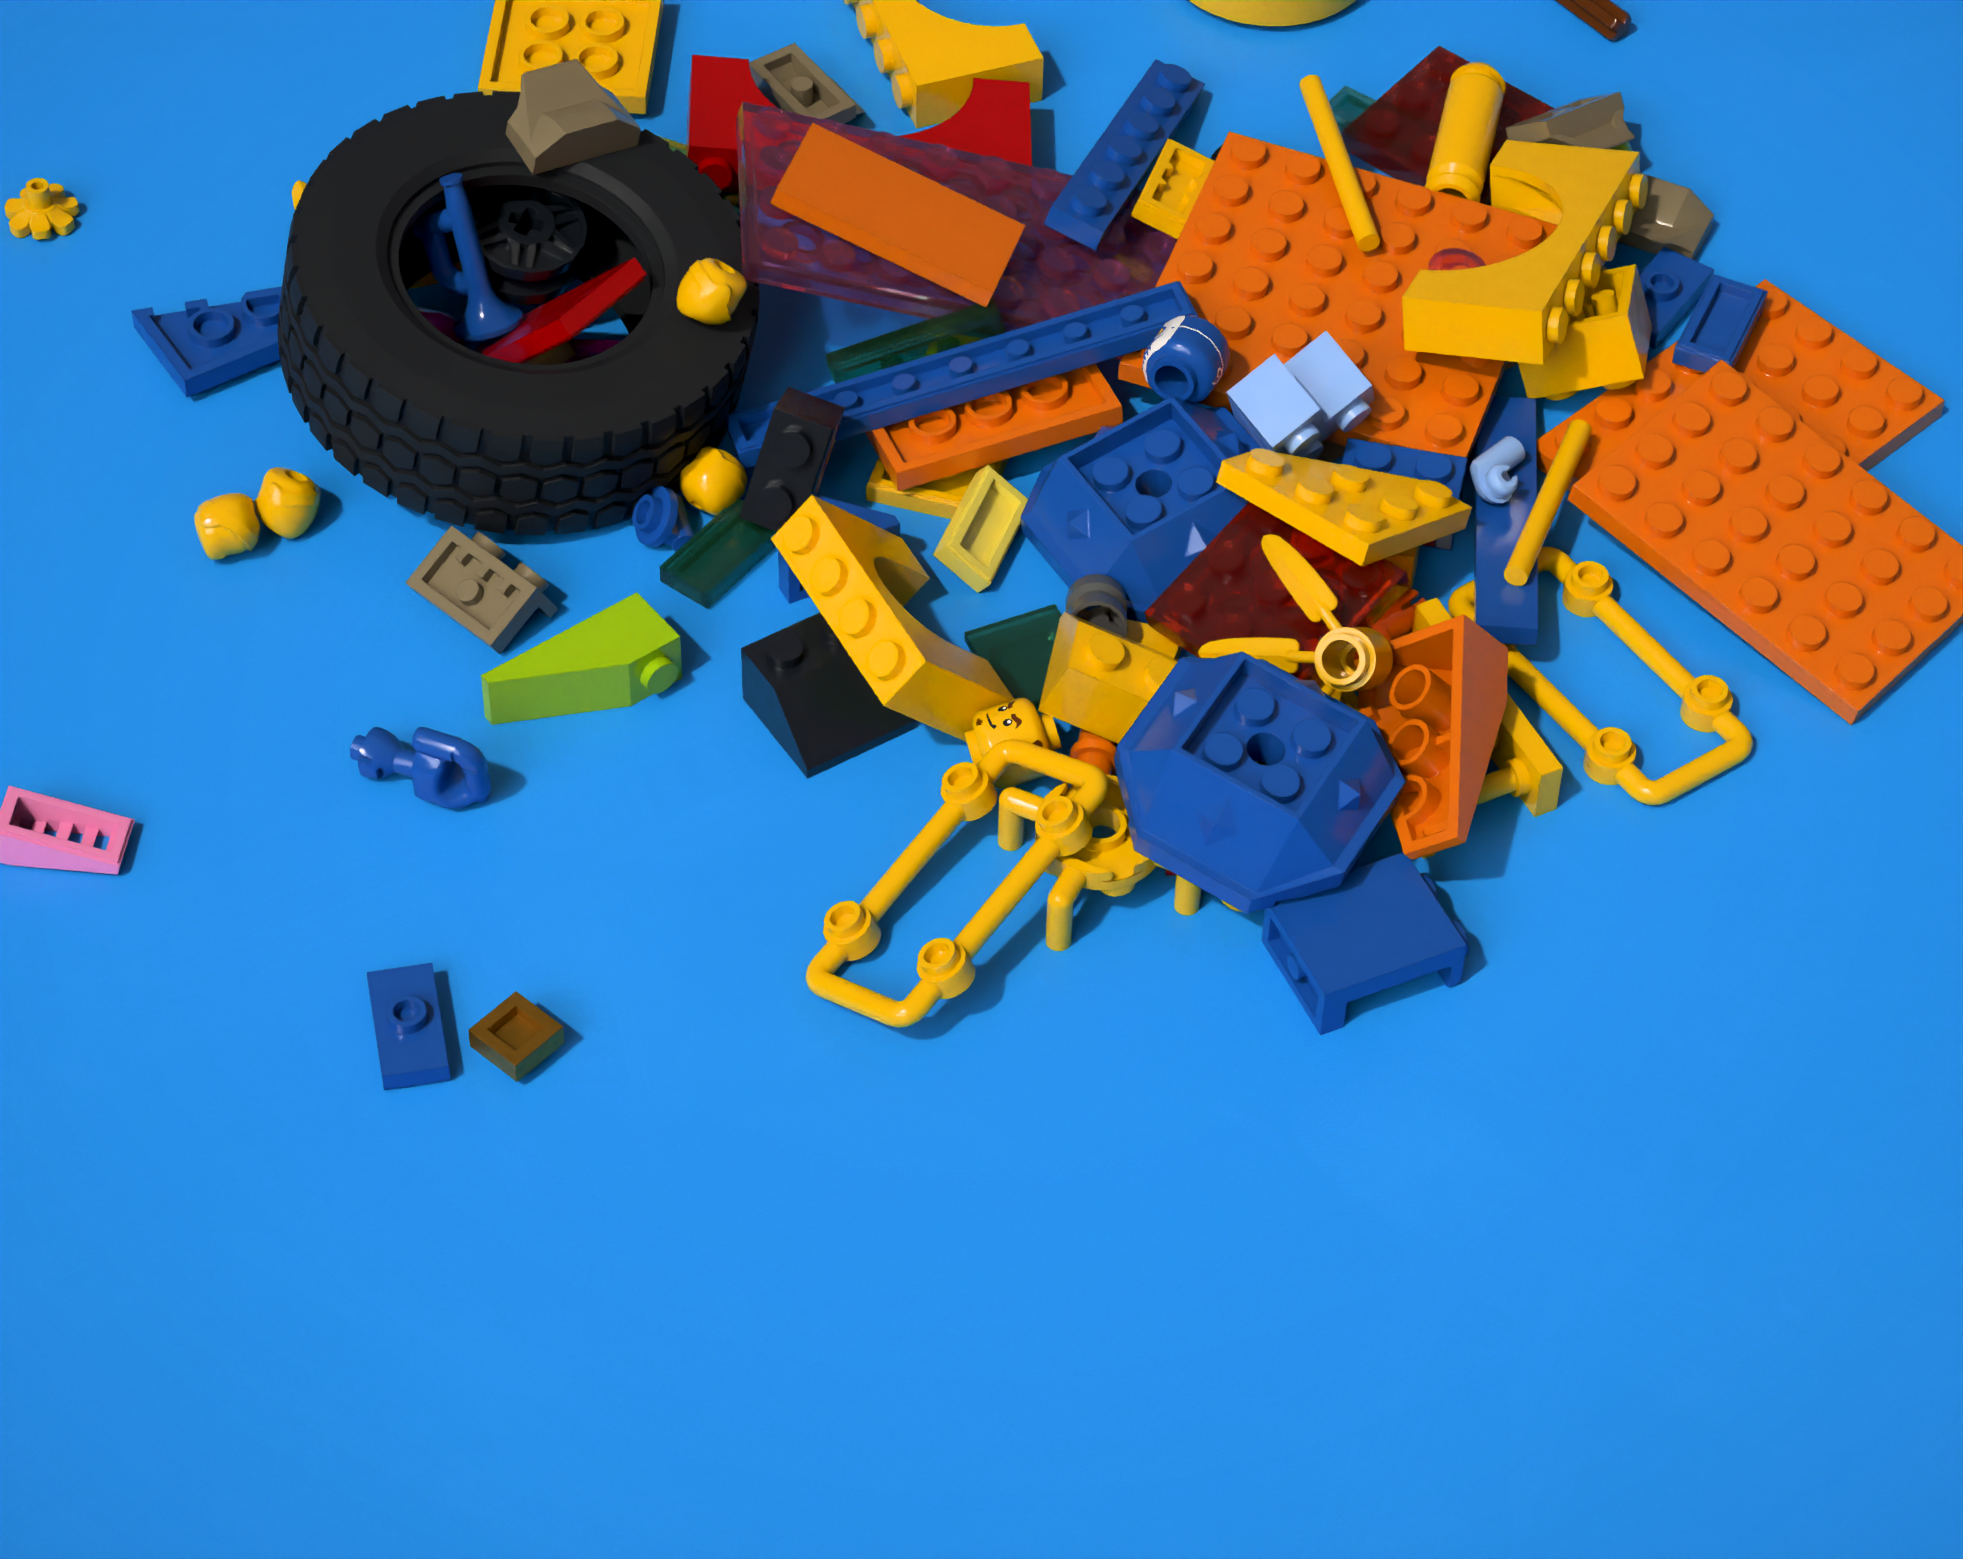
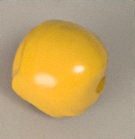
(710, 291)
(713, 480)
(287, 502)
(227, 525)

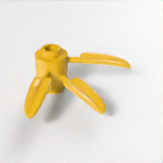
(1334, 651)

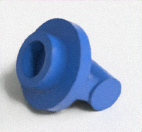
(662, 519)

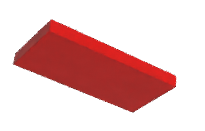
(565, 315)

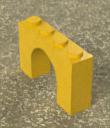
(860, 585)

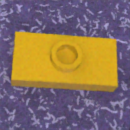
(1172, 188)

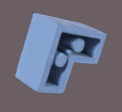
(1302, 401)

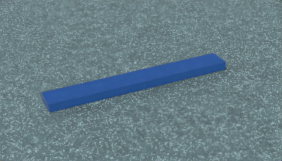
(982, 366)

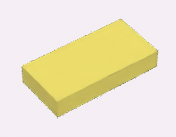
(981, 529)

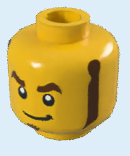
(1008, 721)

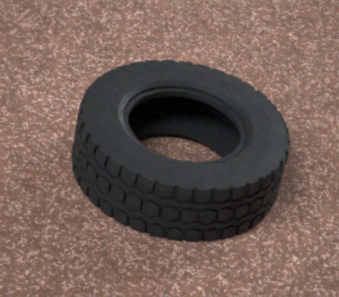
(485, 433)

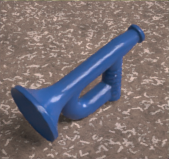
(485, 312)

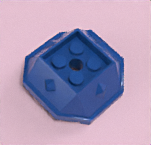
(1138, 499)
(1244, 825)

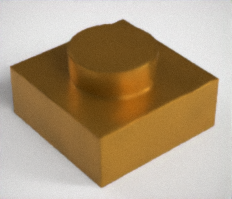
(516, 1036)

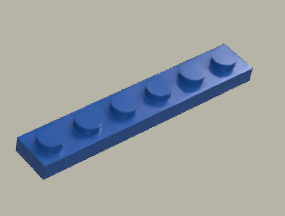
(1124, 154)

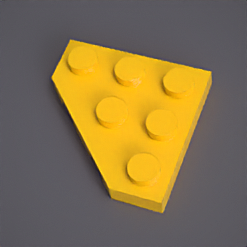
(1345, 506)

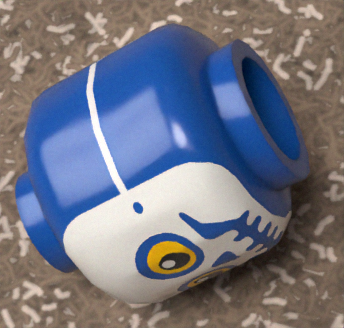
(1186, 359)

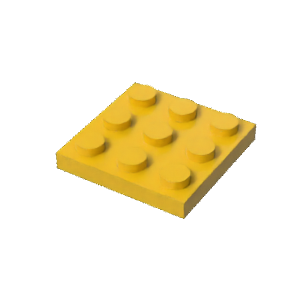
(608, 37)

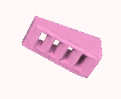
(41, 813)

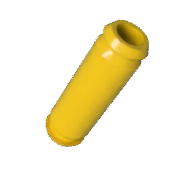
(1467, 131)

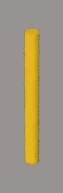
(1339, 163)
(1547, 503)

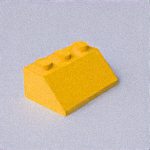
(1100, 678)

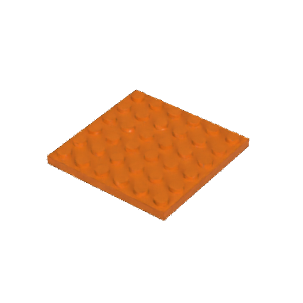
(1280, 266)

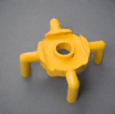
(1101, 865)

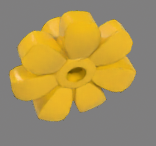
(41, 209)

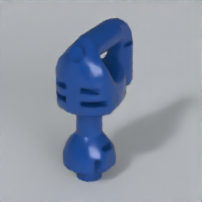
(442, 768)

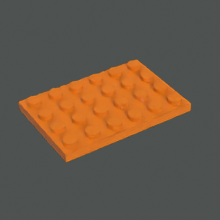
(1799, 362)
(1781, 539)

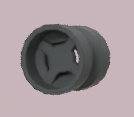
(1101, 592)

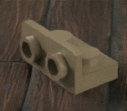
(479, 590)

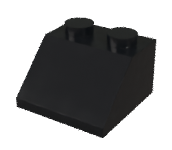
(815, 697)

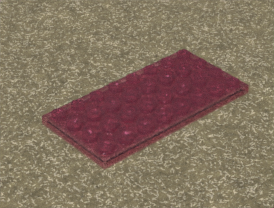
(1042, 279)

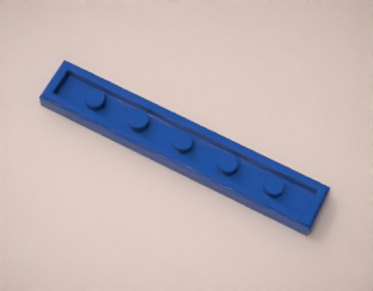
(1499, 607)

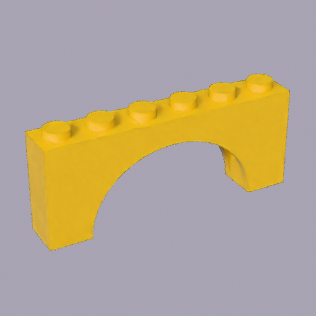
(938, 57)
(1525, 303)

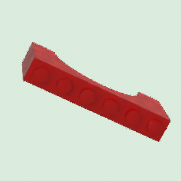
(988, 124)

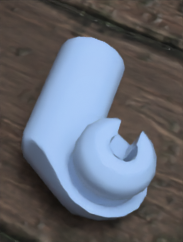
(1492, 467)

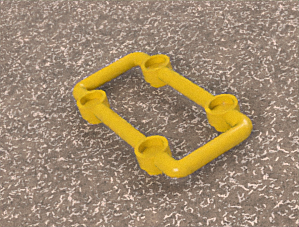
(1610, 750)
(942, 963)

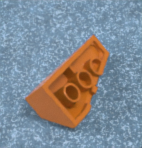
(1441, 726)

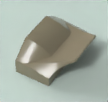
(801, 87)
(567, 118)
(1581, 123)
(1669, 219)

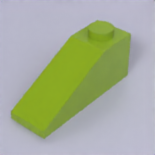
(588, 668)

